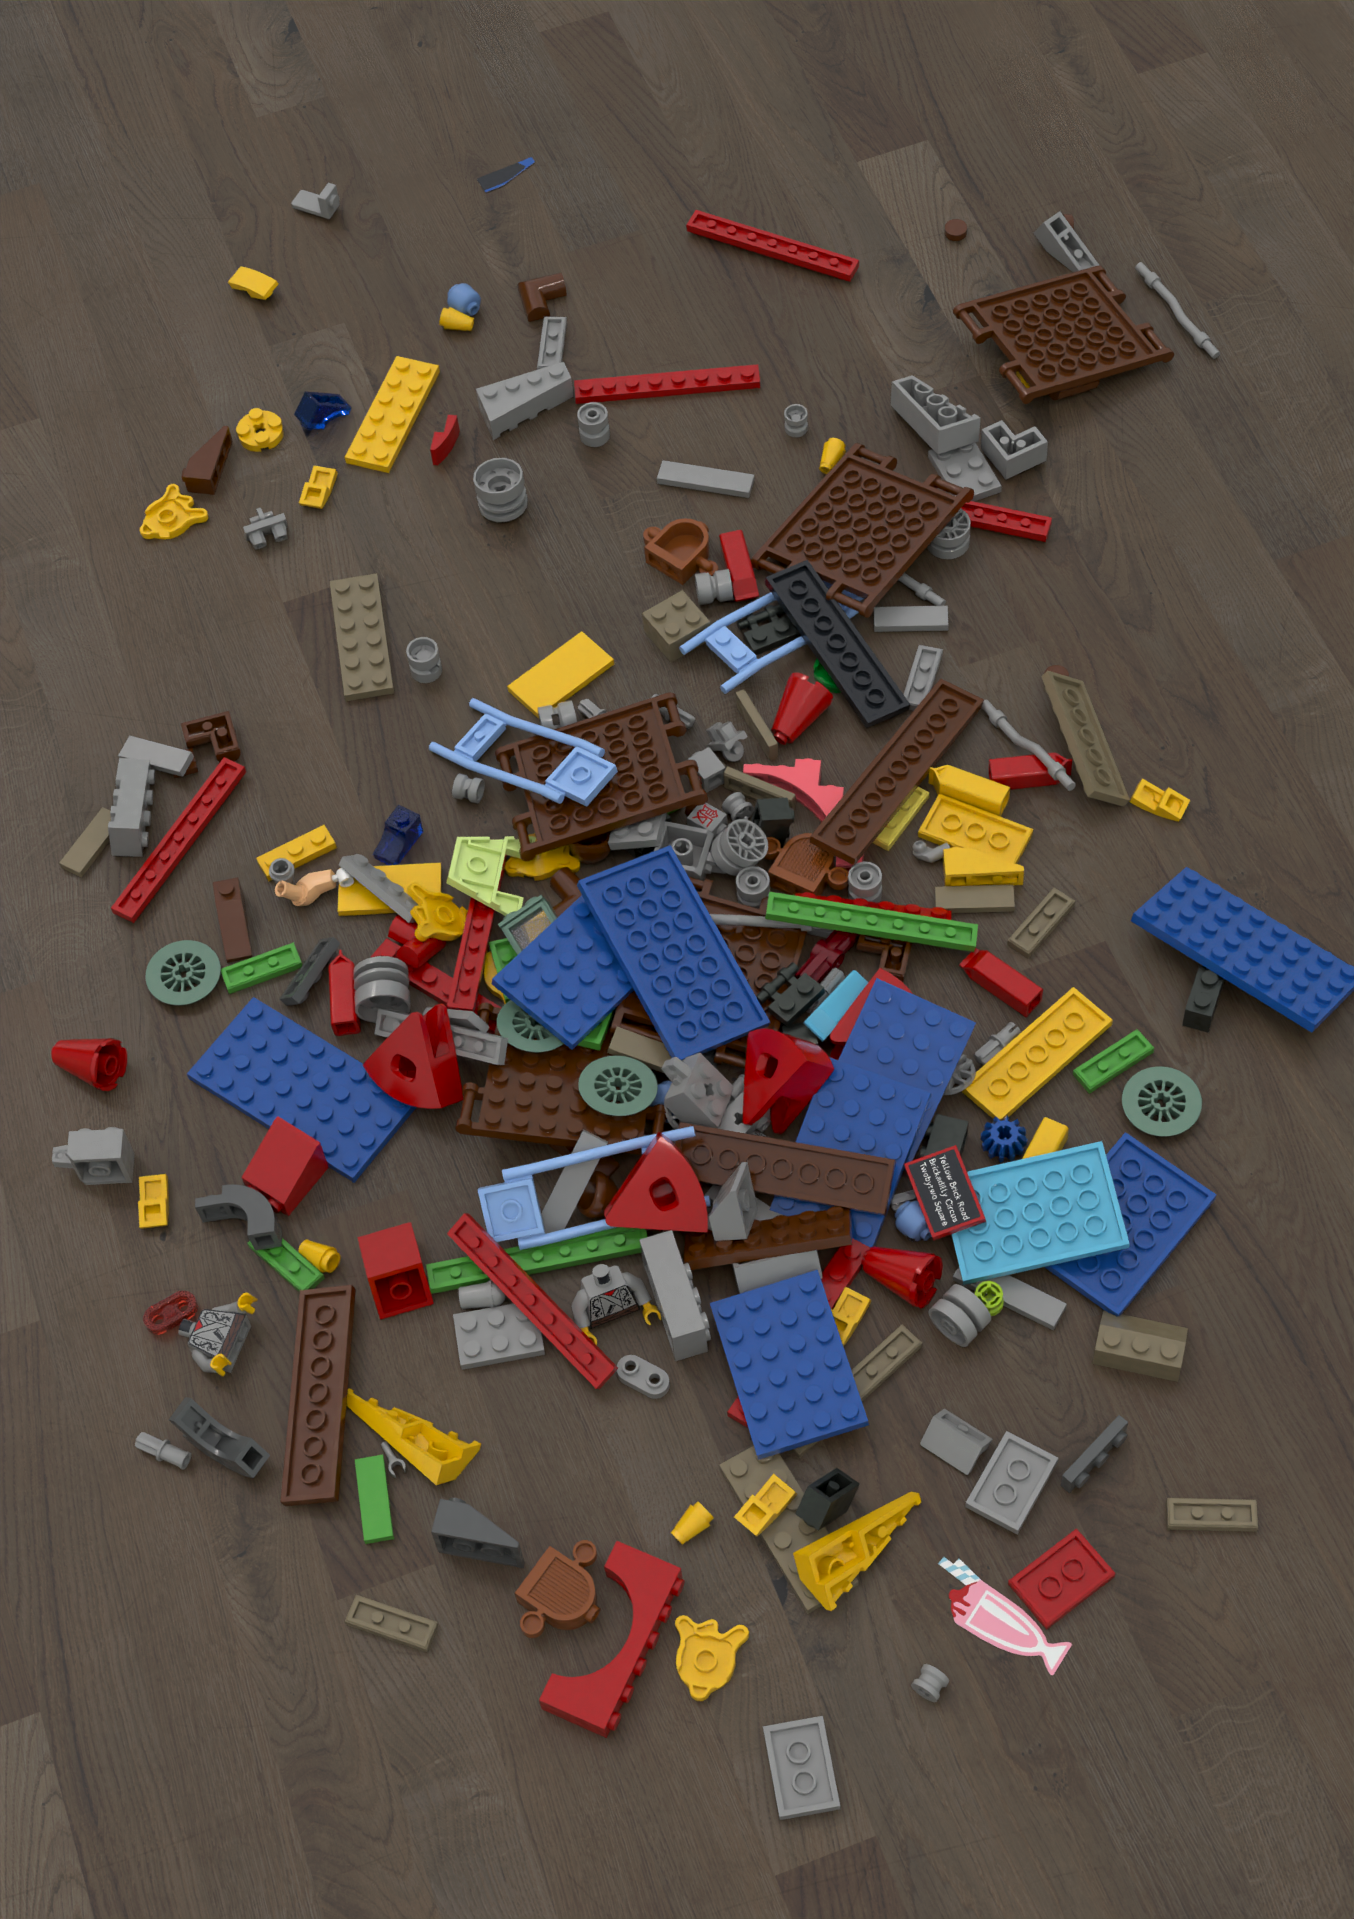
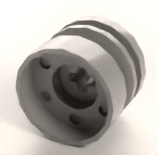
(500, 489)
(380, 984)

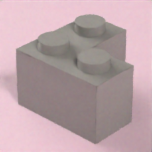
(1012, 452)

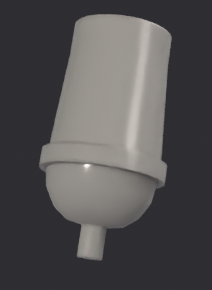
(481, 1295)

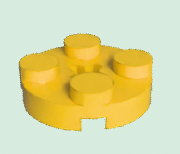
(258, 420)

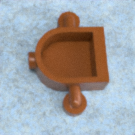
(679, 549)
(803, 867)
(559, 1591)

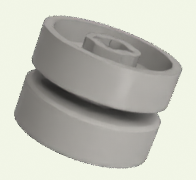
(953, 538)
(739, 846)
(960, 1315)

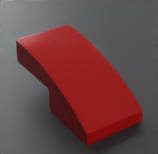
(444, 441)

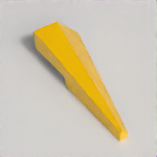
(427, 1448)
(837, 1558)

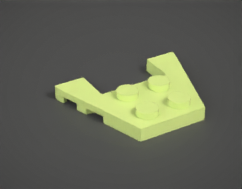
(478, 868)

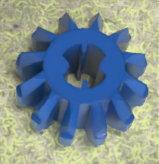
(1013, 1137)

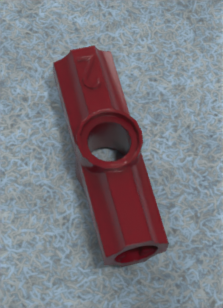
(827, 955)

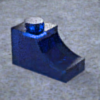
(320, 408)
(399, 835)

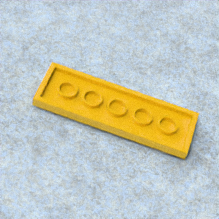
(392, 414)
(1037, 1054)

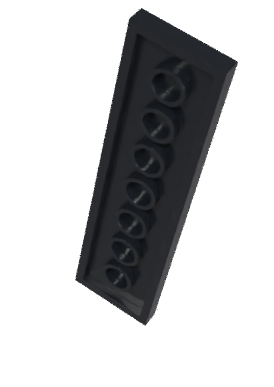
(837, 644)

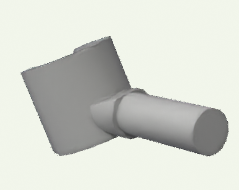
(393, 1461)

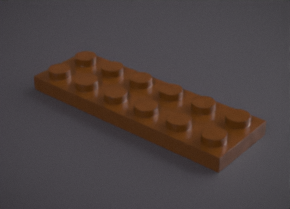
(772, 1238)

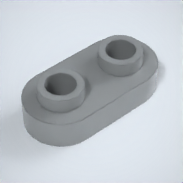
(640, 1377)

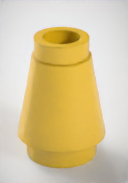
(455, 320)
(832, 453)
(321, 1256)
(692, 1523)

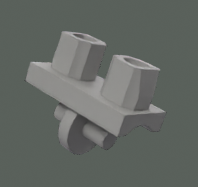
(263, 525)
(725, 739)

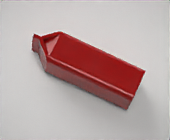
(739, 565)
(1025, 771)
(1002, 981)
(342, 992)

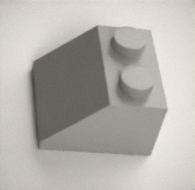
(734, 1207)

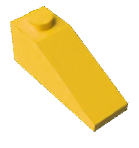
(978, 868)

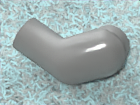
(928, 854)

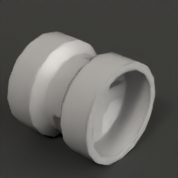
(796, 420)
(468, 788)

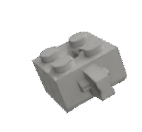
(692, 848)
(696, 1091)
(97, 1156)

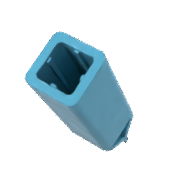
(834, 1007)

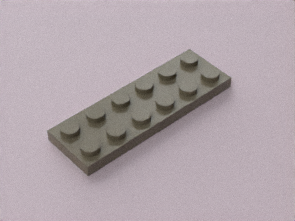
(361, 637)
(1085, 739)
(788, 1531)

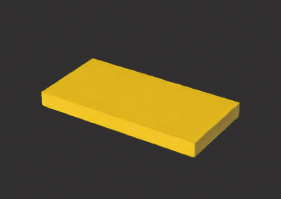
(561, 674)
(972, 827)
(360, 901)

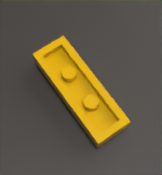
(299, 850)

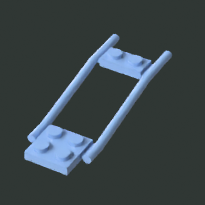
(735, 652)
(577, 777)
(513, 1206)

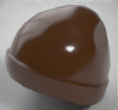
(591, 849)
(596, 1195)

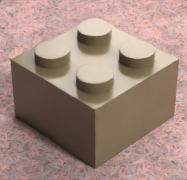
(674, 624)

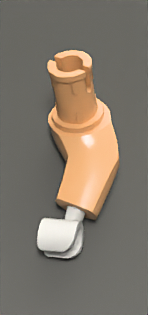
(312, 886)

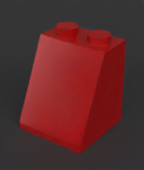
(285, 1166)
(395, 1270)

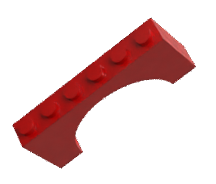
(596, 1698)

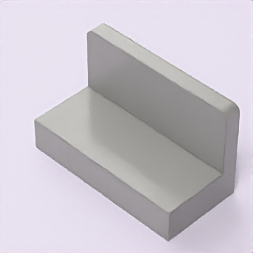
(955, 1441)

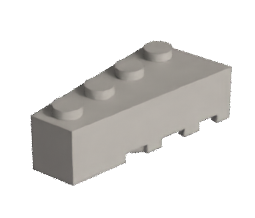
(932, 416)
(130, 807)

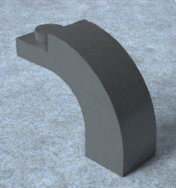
(246, 1204)
(218, 1442)

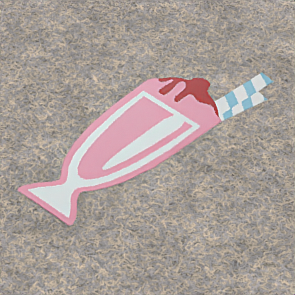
(998, 1619)

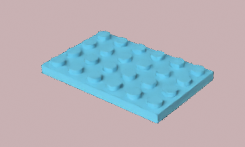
(1041, 1214)

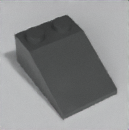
(469, 1534)

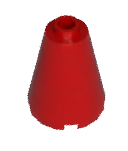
(799, 707)
(92, 1060)
(904, 1272)

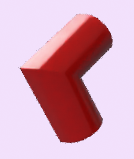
(413, 951)

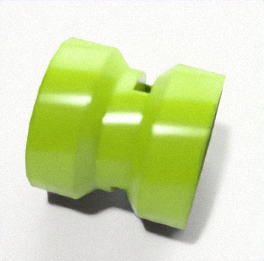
(993, 1303)

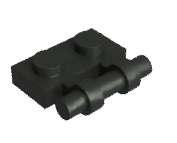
(770, 635)
(795, 1000)

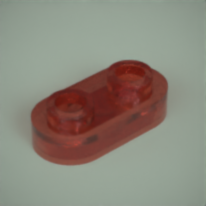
(170, 1311)

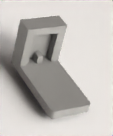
(320, 205)

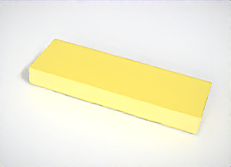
(902, 819)

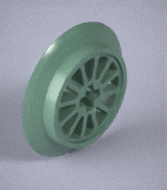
(171, 954)
(518, 1025)
(1162, 1077)
(637, 1087)

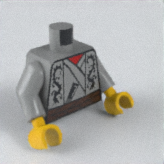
(609, 1296)
(219, 1334)

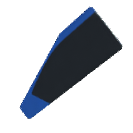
(504, 175)

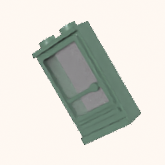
(528, 922)

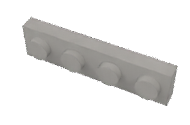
(379, 885)

